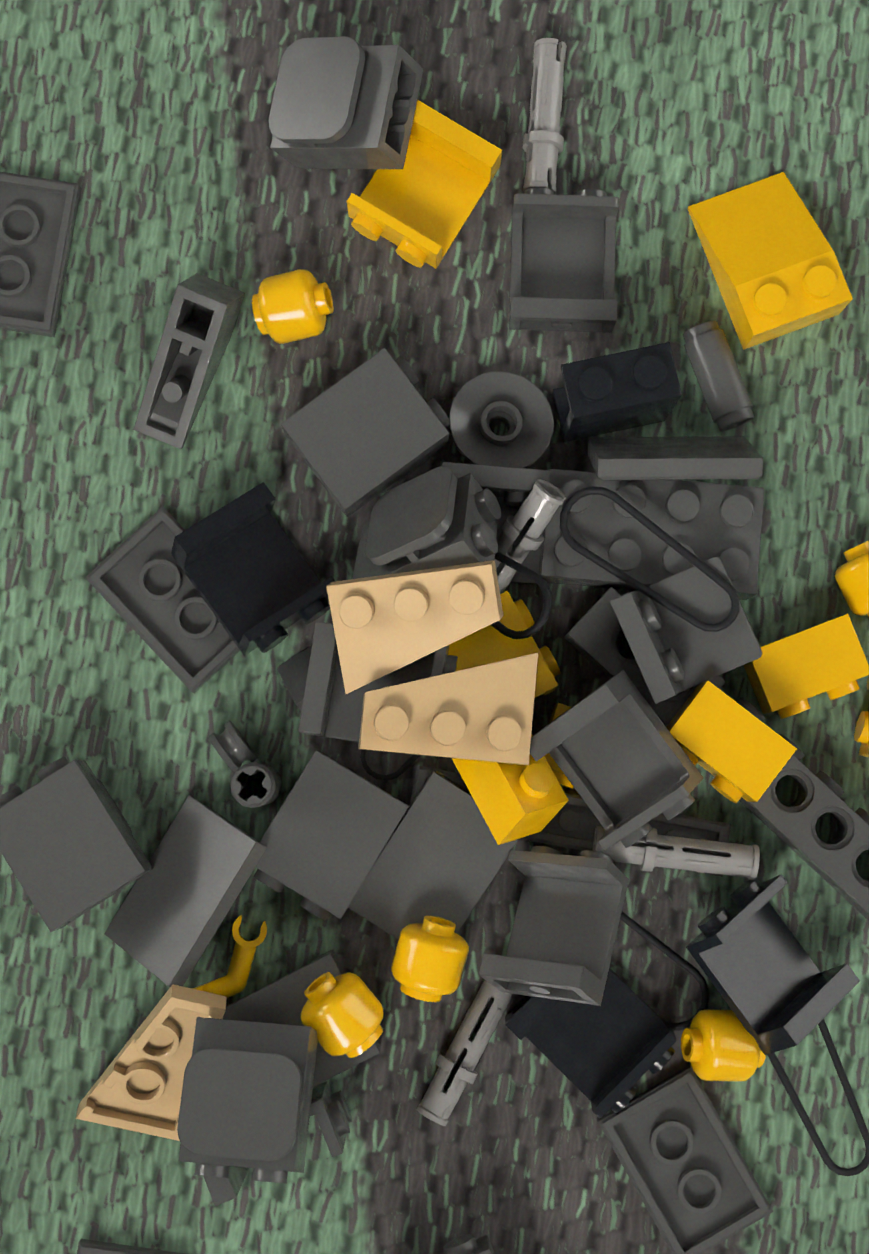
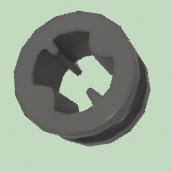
(232, 747)

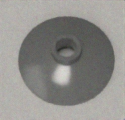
(507, 399)

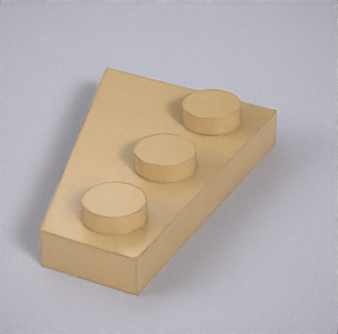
(408, 615)
(457, 715)
(146, 1077)

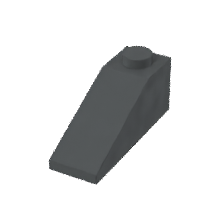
(187, 357)

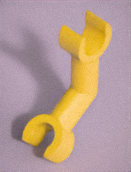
(239, 966)

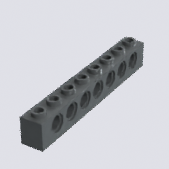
(794, 824)

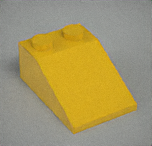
(769, 260)

